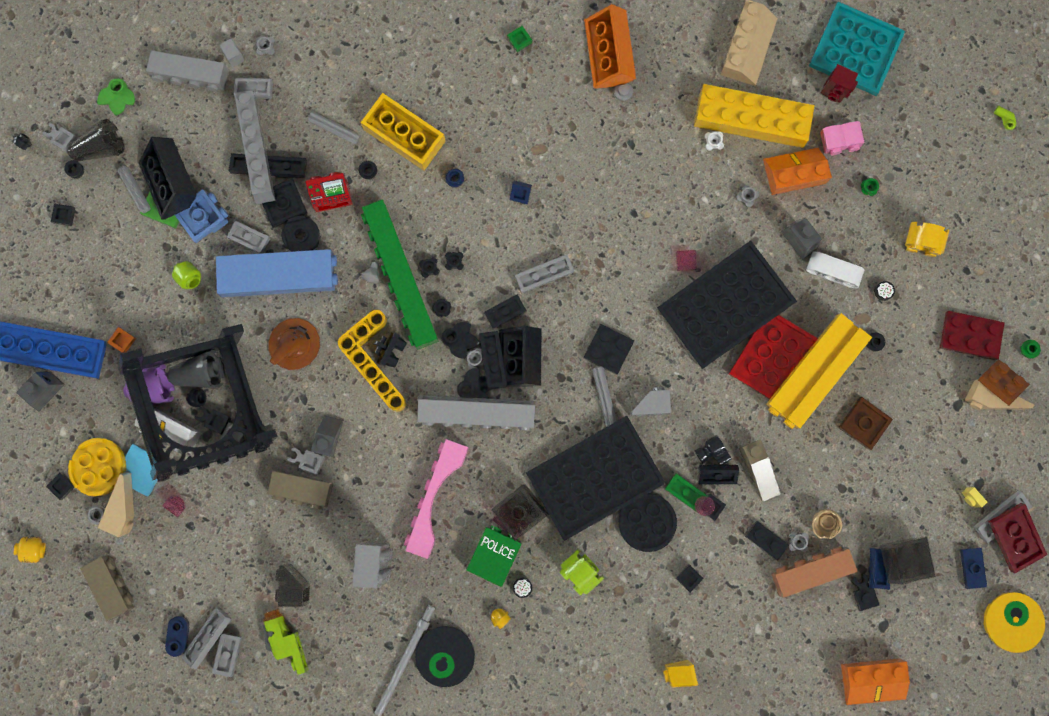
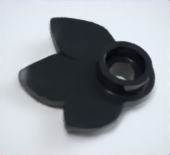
(462, 339)
(476, 383)

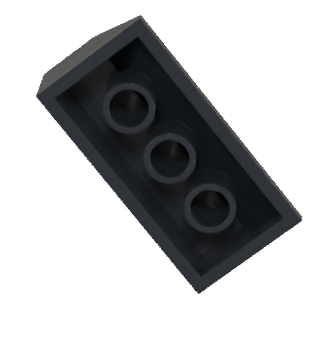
(166, 177)

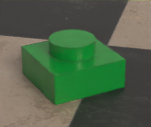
(519, 38)

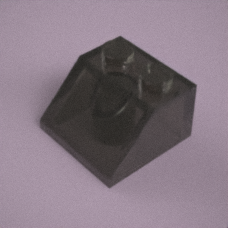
(520, 512)

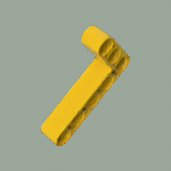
(368, 363)

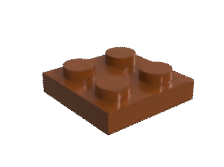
(1003, 382)

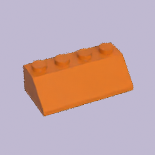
(610, 47)

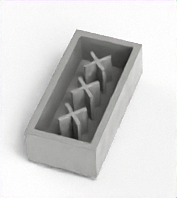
(372, 564)

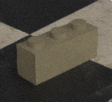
(299, 490)
(107, 587)

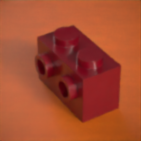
(839, 84)

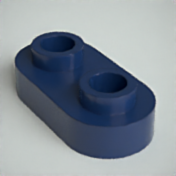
(179, 636)

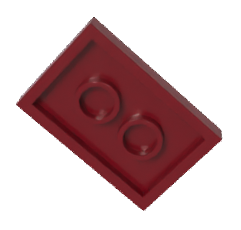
(972, 335)
(1017, 538)

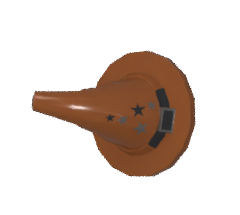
(293, 344)

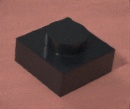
(63, 214)
(60, 486)
(719, 506)
(689, 578)

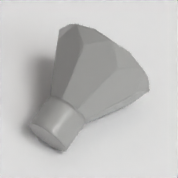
(371, 274)

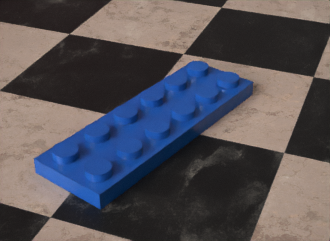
(51, 350)

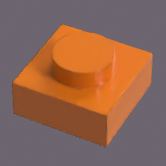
(121, 340)

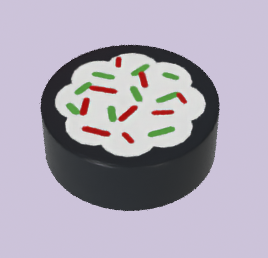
(884, 291)
(522, 587)

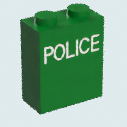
(494, 556)

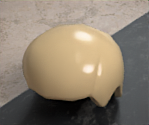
(826, 524)

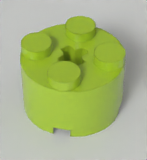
(581, 572)

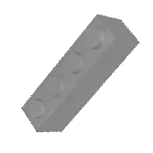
(187, 70)

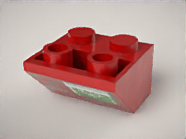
(329, 192)

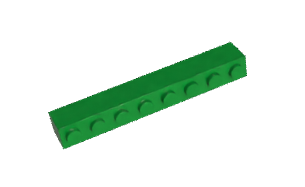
(400, 275)

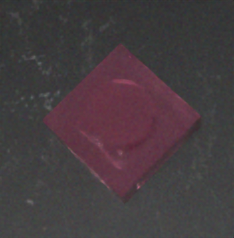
(686, 260)

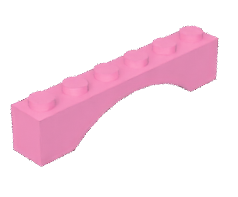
(422, 537)

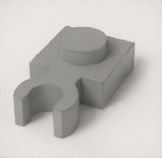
(60, 137)
(309, 460)

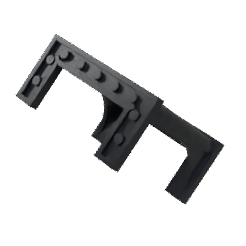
(256, 434)

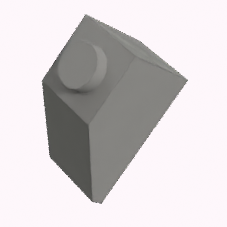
(654, 403)

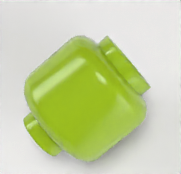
(186, 275)

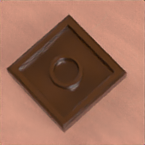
(865, 423)

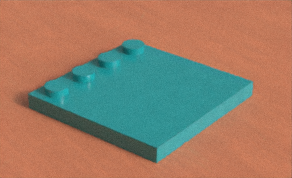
(858, 44)

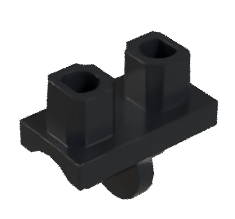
(385, 357)

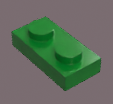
(684, 491)

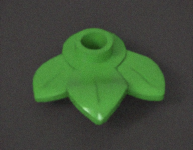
(116, 99)

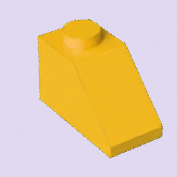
(680, 674)

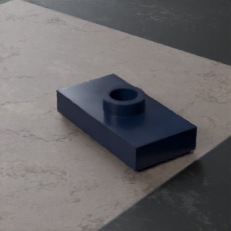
(973, 568)
(877, 571)

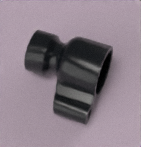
(715, 449)

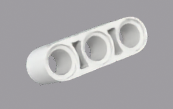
(835, 270)

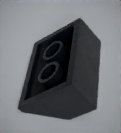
(521, 355)

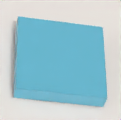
(139, 466)

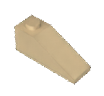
(983, 398)
(120, 509)

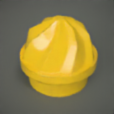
(500, 618)

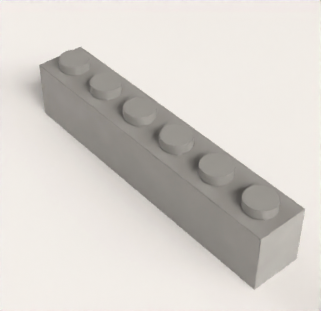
(254, 147)
(476, 412)

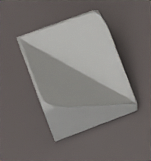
(232, 52)

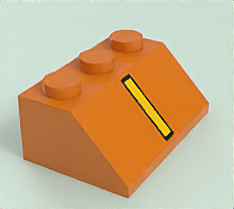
(797, 170)
(875, 681)

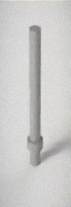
(422, 625)

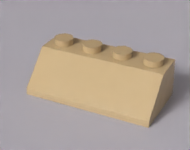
(749, 43)

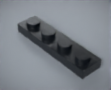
(278, 165)

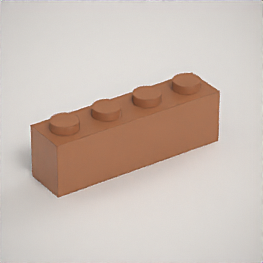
(814, 572)

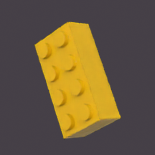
(403, 131)

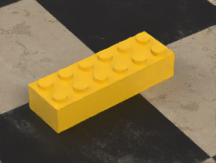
(754, 115)

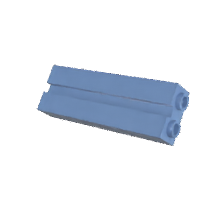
(276, 273)

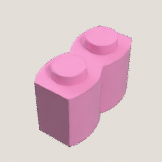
(842, 137)

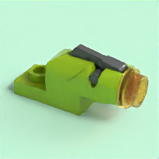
(281, 643)

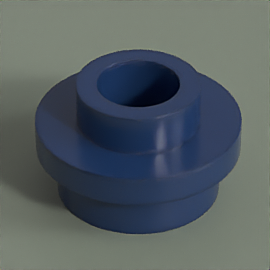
(454, 172)

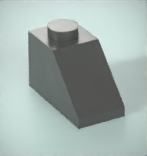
(327, 436)

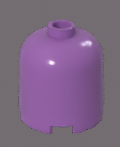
(157, 384)

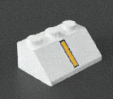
(176, 430)

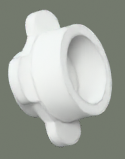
(718, 136)

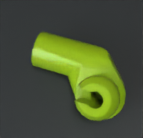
(1007, 116)

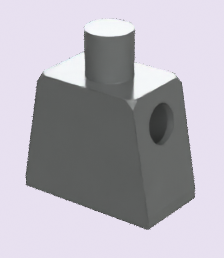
(802, 237)
(38, 390)

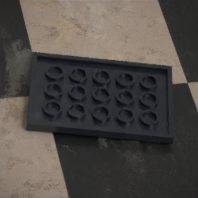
(726, 304)
(595, 478)

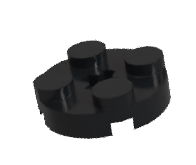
(307, 226)

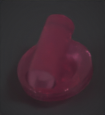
(174, 505)

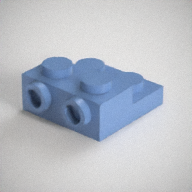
(203, 216)

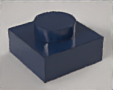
(520, 192)

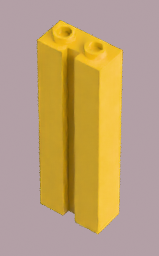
(818, 371)

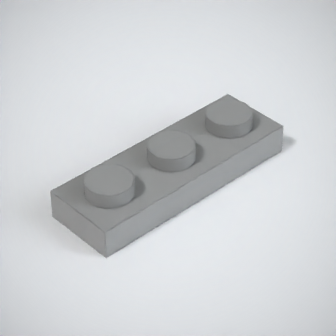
(544, 273)
(983, 527)
(206, 638)

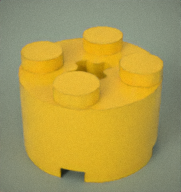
(926, 238)

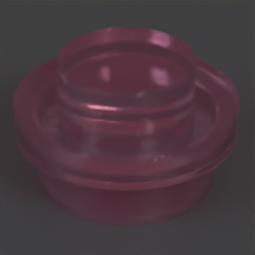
(704, 506)

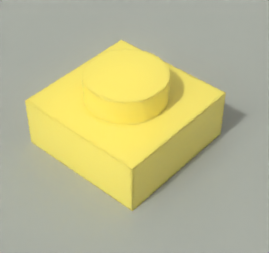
(973, 497)

